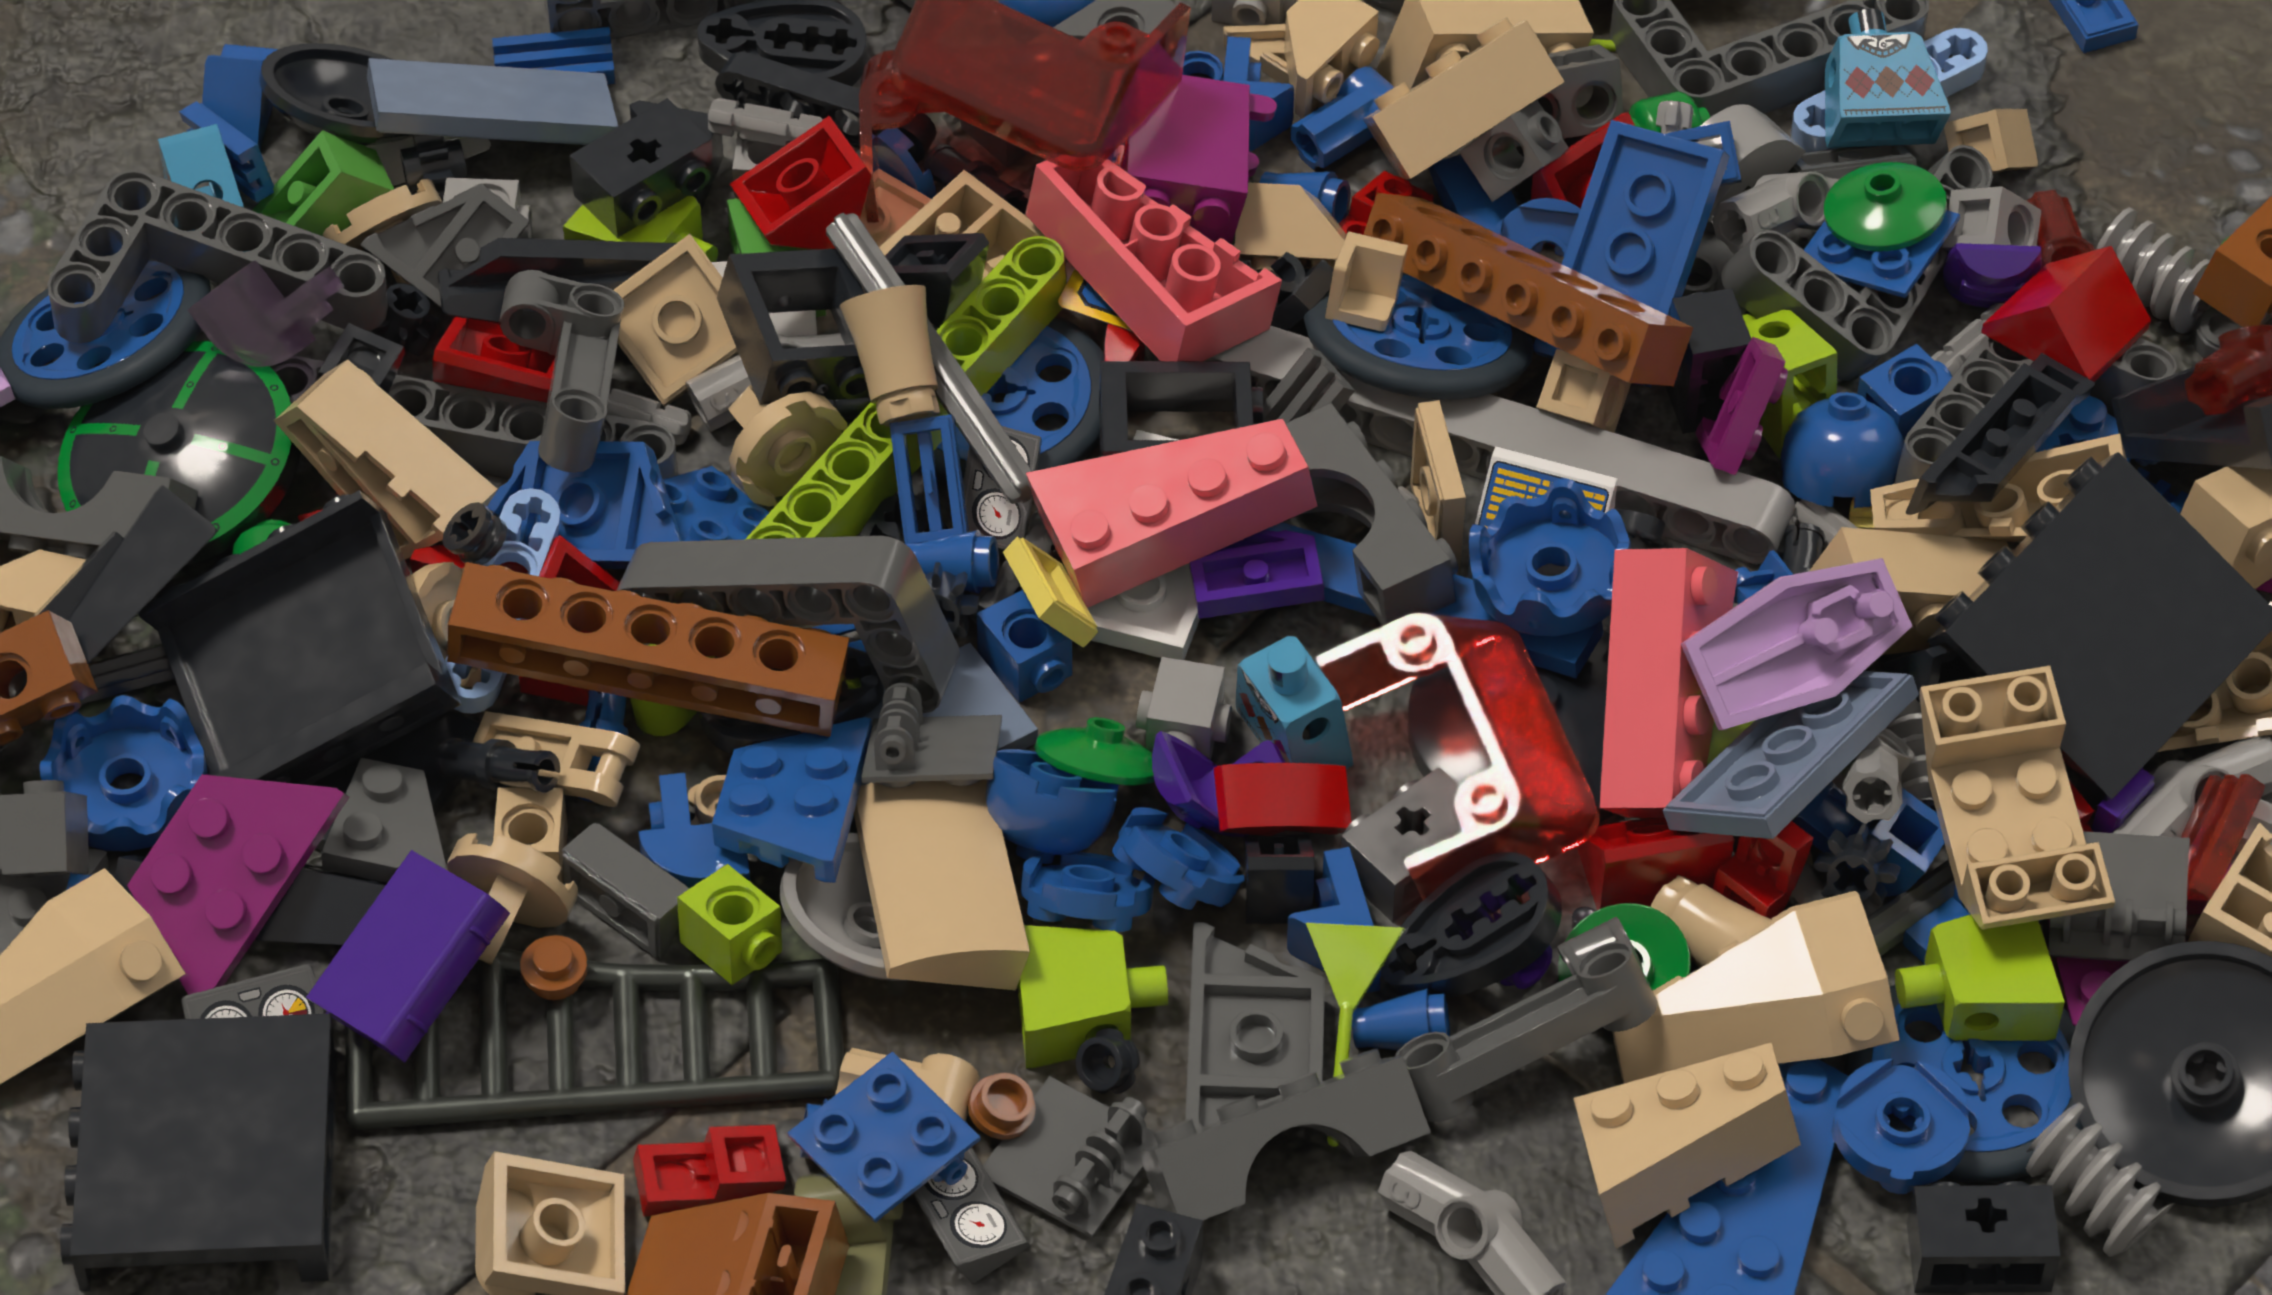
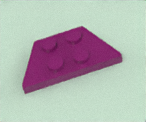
(228, 867)

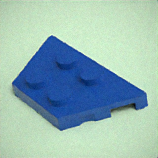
(601, 509)
(794, 797)

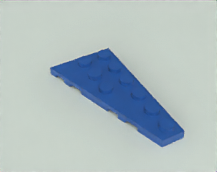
(1756, 1229)

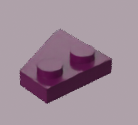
(1746, 392)

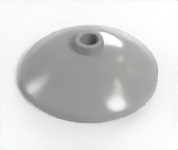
(835, 916)

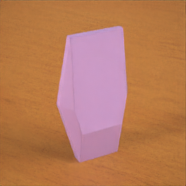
(1796, 641)

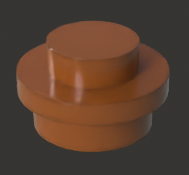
(554, 967)
(1002, 1106)

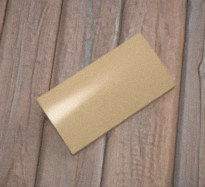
(941, 885)

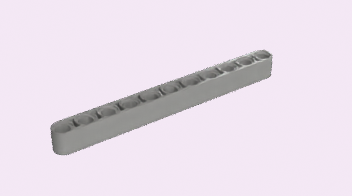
(1697, 502)

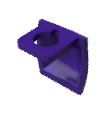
(1989, 272)
(1188, 779)

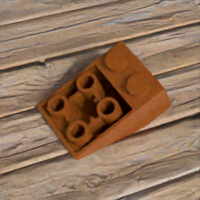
(744, 1249)

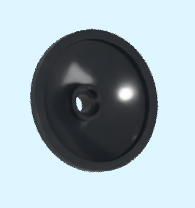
(324, 90)

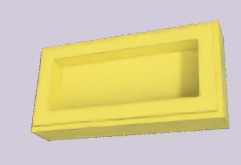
(1050, 591)

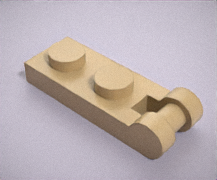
(573, 748)

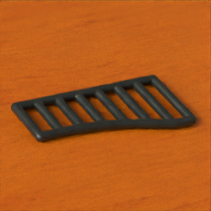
(630, 1091)

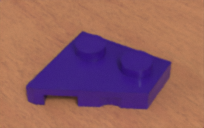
(1258, 574)

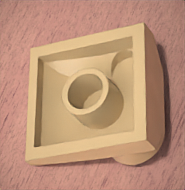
(549, 1228)

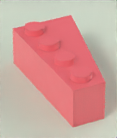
(1150, 264)
(1168, 504)
(1654, 707)

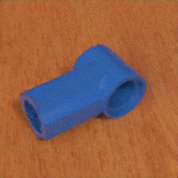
(1340, 123)

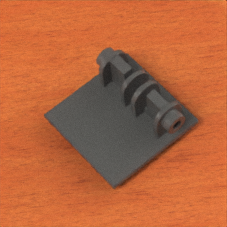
(920, 748)
(2149, 896)
(1073, 1156)

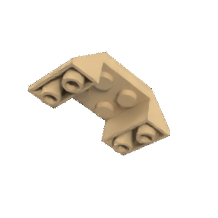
(2009, 800)

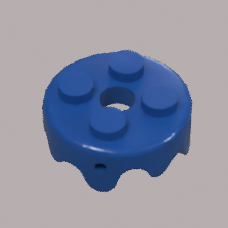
(1540, 531)
(120, 741)

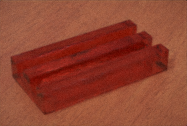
(2217, 830)

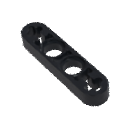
(768, 84)

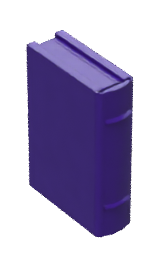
(408, 955)

